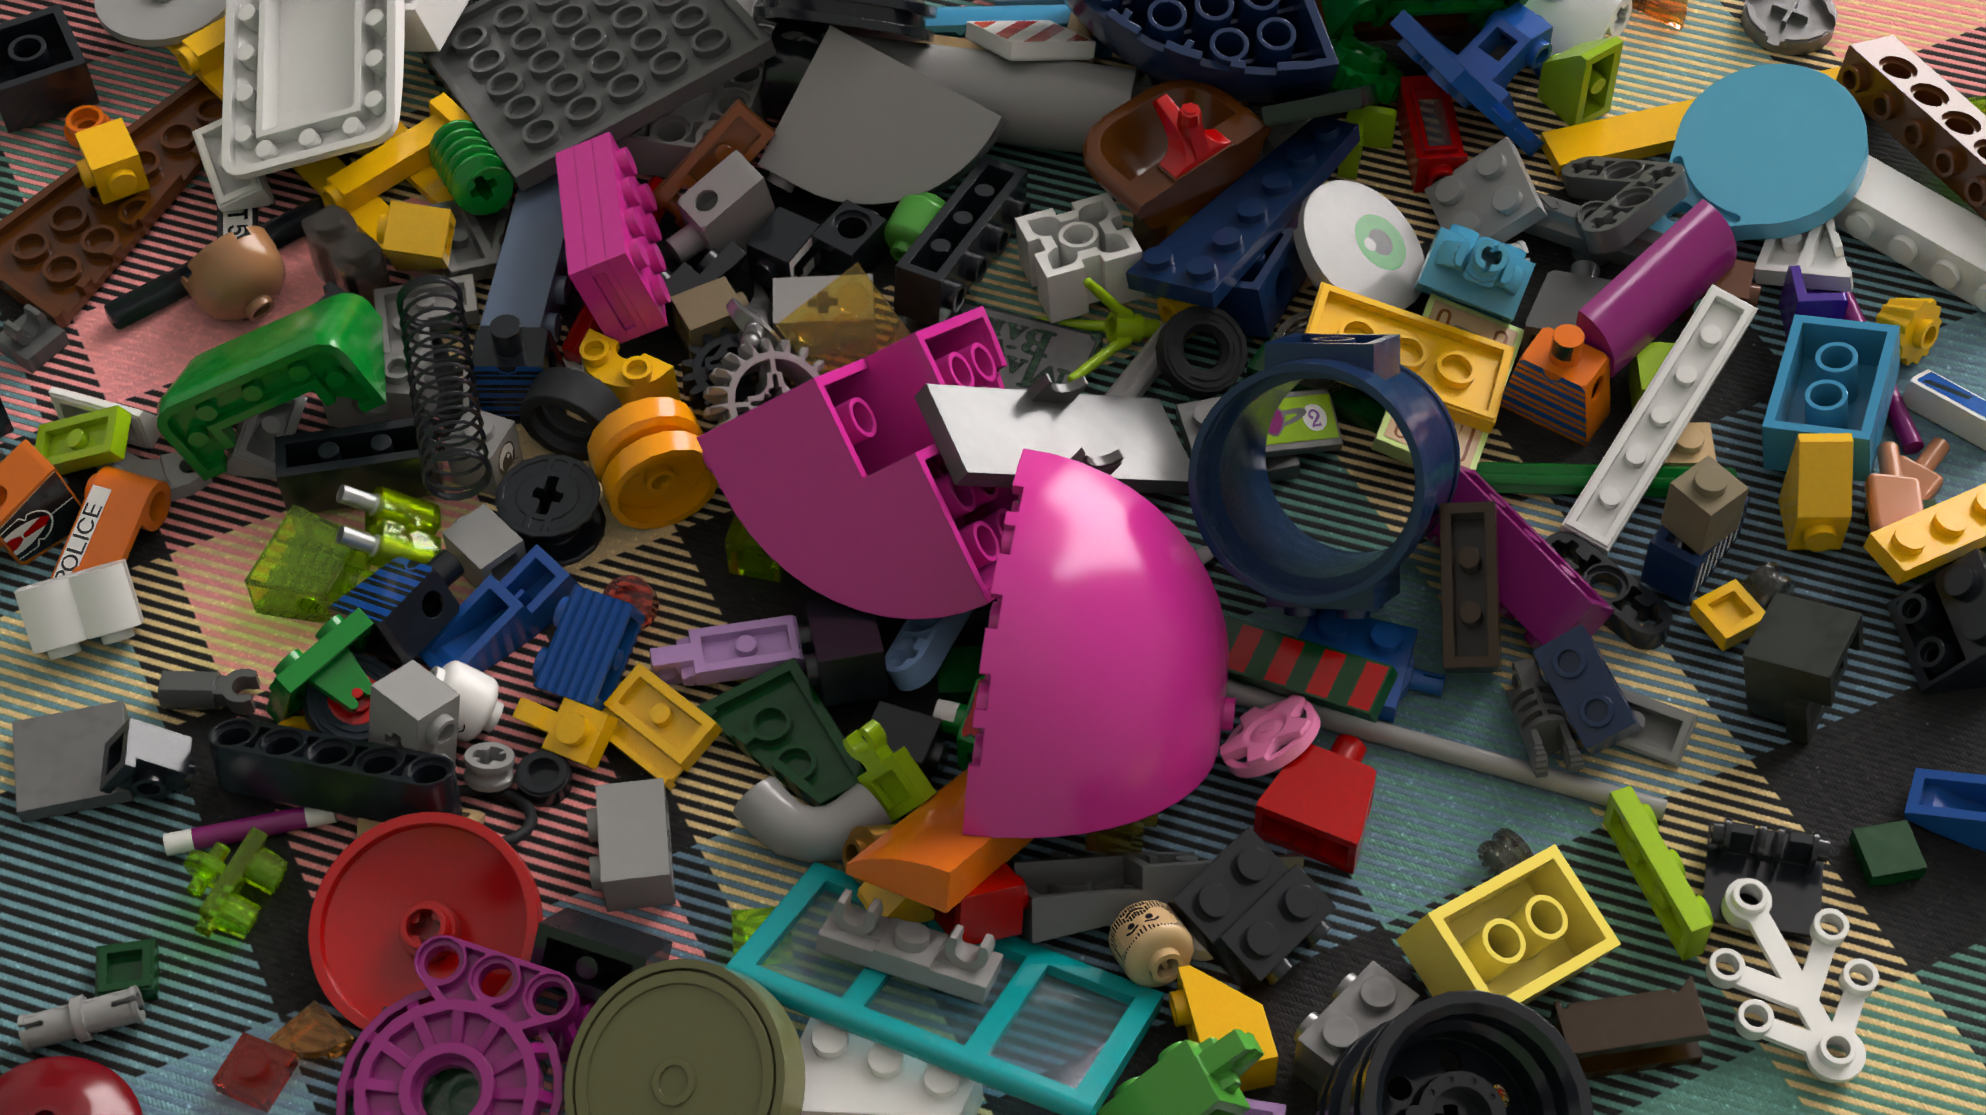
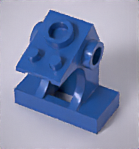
(1527, 44)

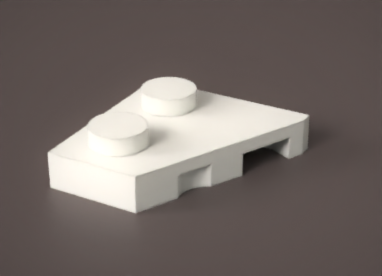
(1817, 253)

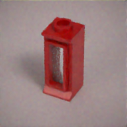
(1428, 131)

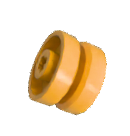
(651, 463)

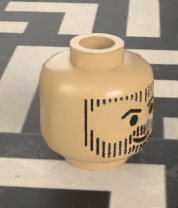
(1150, 943)

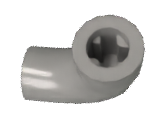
(804, 830)

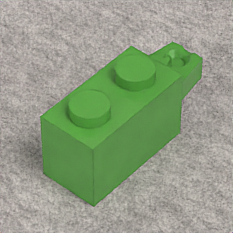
(1191, 1079)

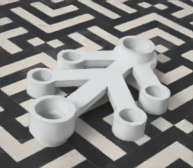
(1795, 987)

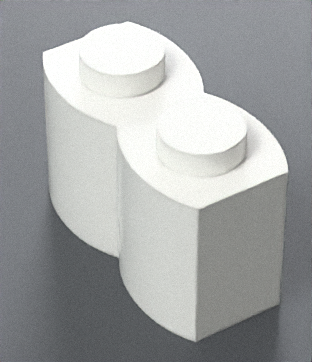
(80, 608)

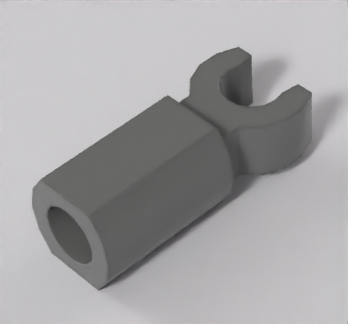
(208, 690)

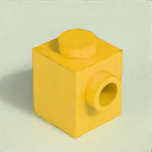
(110, 161)

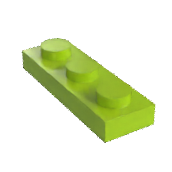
(1658, 872)

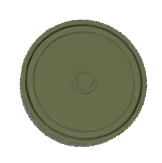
(685, 1044)

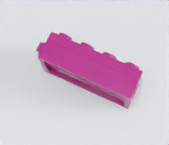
(612, 238)

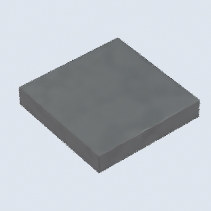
(62, 761)

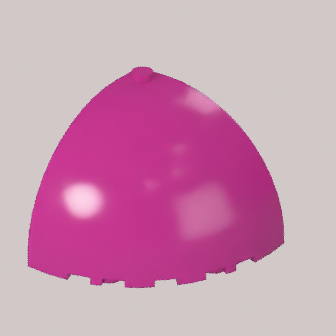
(853, 487)
(1093, 661)

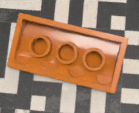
(930, 856)

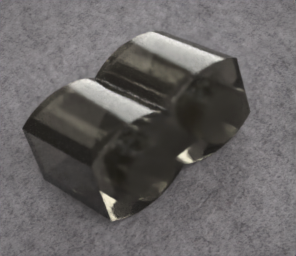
(344, 254)

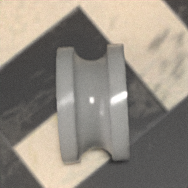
(489, 767)

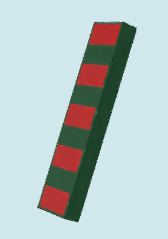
(1308, 669)

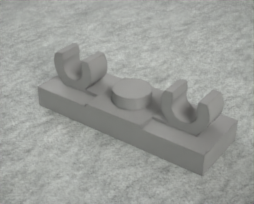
(910, 950)

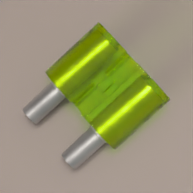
(397, 525)

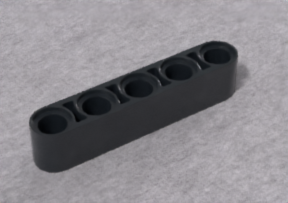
(331, 771)

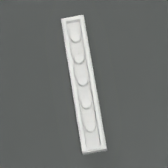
(1659, 419)

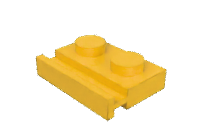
(658, 726)

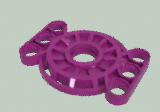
(462, 1031)

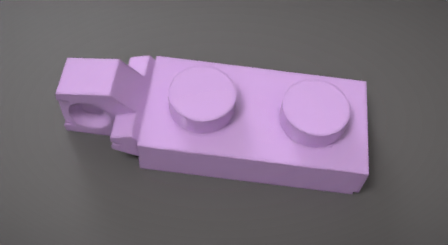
(728, 652)

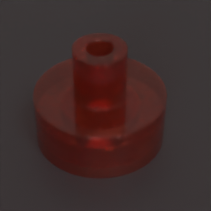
(637, 592)

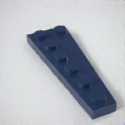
(1233, 230)

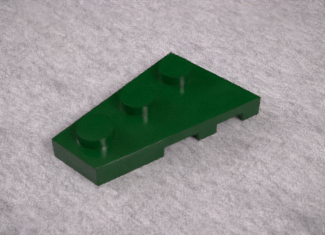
(787, 733)

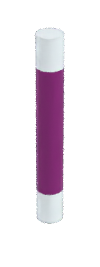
(237, 830)

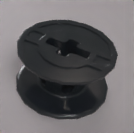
(554, 505)

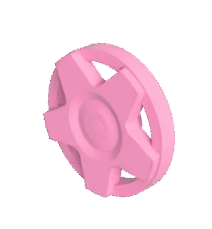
(1270, 737)

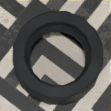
(571, 391)

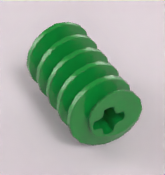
(470, 168)

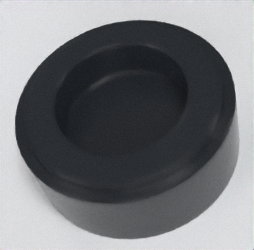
(544, 778)

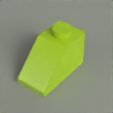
(1581, 80)

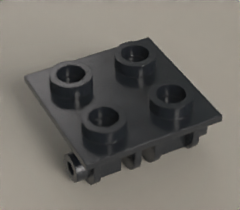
(1781, 861)

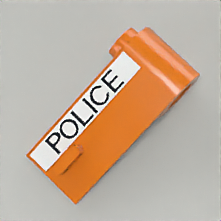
(111, 517)

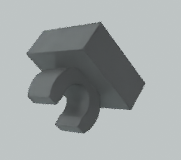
(32, 339)

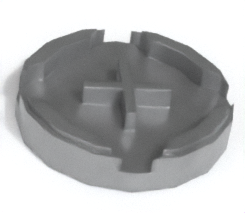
(1789, 25)

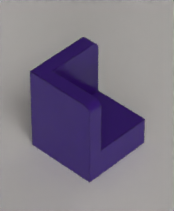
(1799, 301)

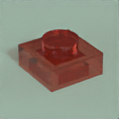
(255, 1072)

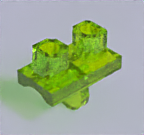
(223, 905)

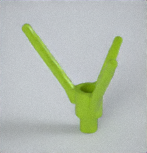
(1121, 328)

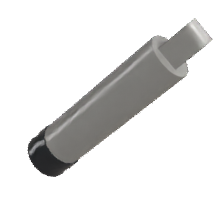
(1043, 101)

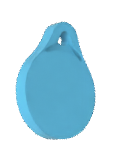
(1771, 151)

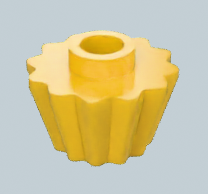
(1918, 325)

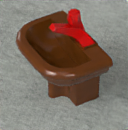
(1172, 153)

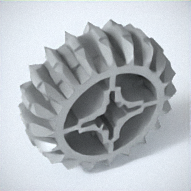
(770, 367)

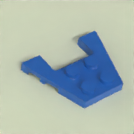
(1458, 81)

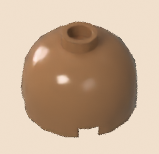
(237, 276)

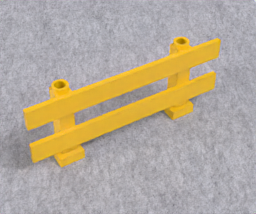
(359, 183)

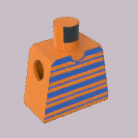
(1561, 384)

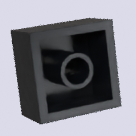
(41, 70)

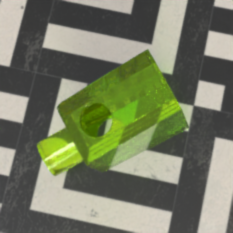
(304, 569)

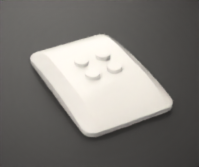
(308, 81)

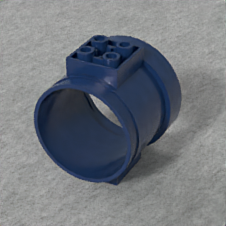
(1236, 502)

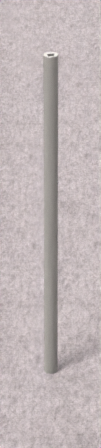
(1448, 751)

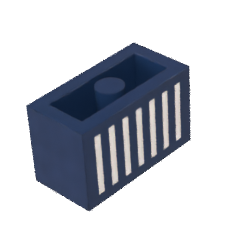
(1679, 570)

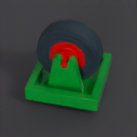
(330, 679)

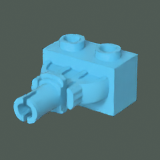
(1475, 272)

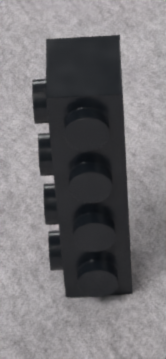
(960, 242)

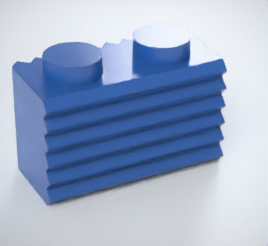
(588, 647)

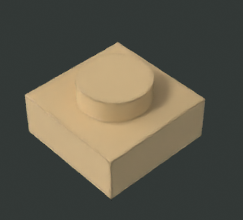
(1692, 446)

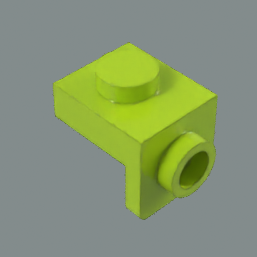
(1375, 130)

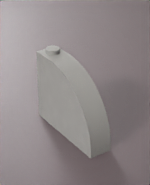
(874, 129)

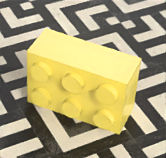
(1512, 933)

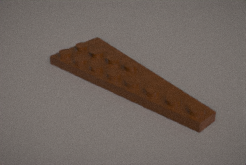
(69, 243)

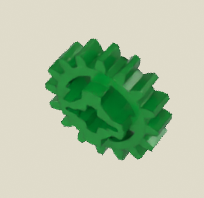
(1365, 65)

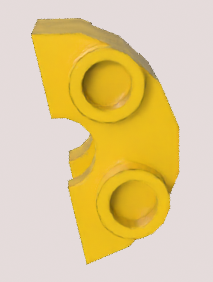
(627, 378)

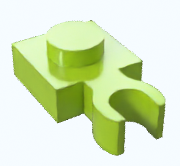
(888, 775)

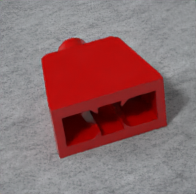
(1320, 804)

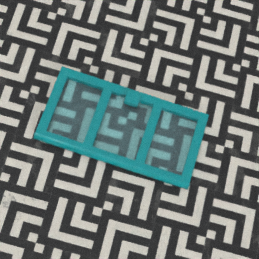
(1043, 1035)

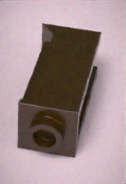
(1634, 1031)

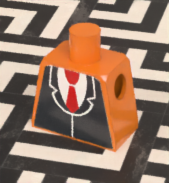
(34, 504)

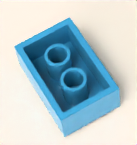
(1832, 381)

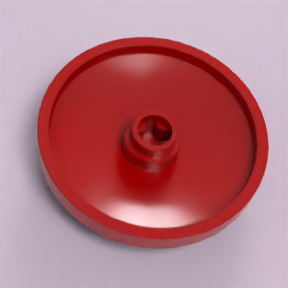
(409, 884)

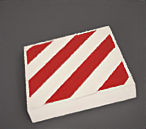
(1030, 40)

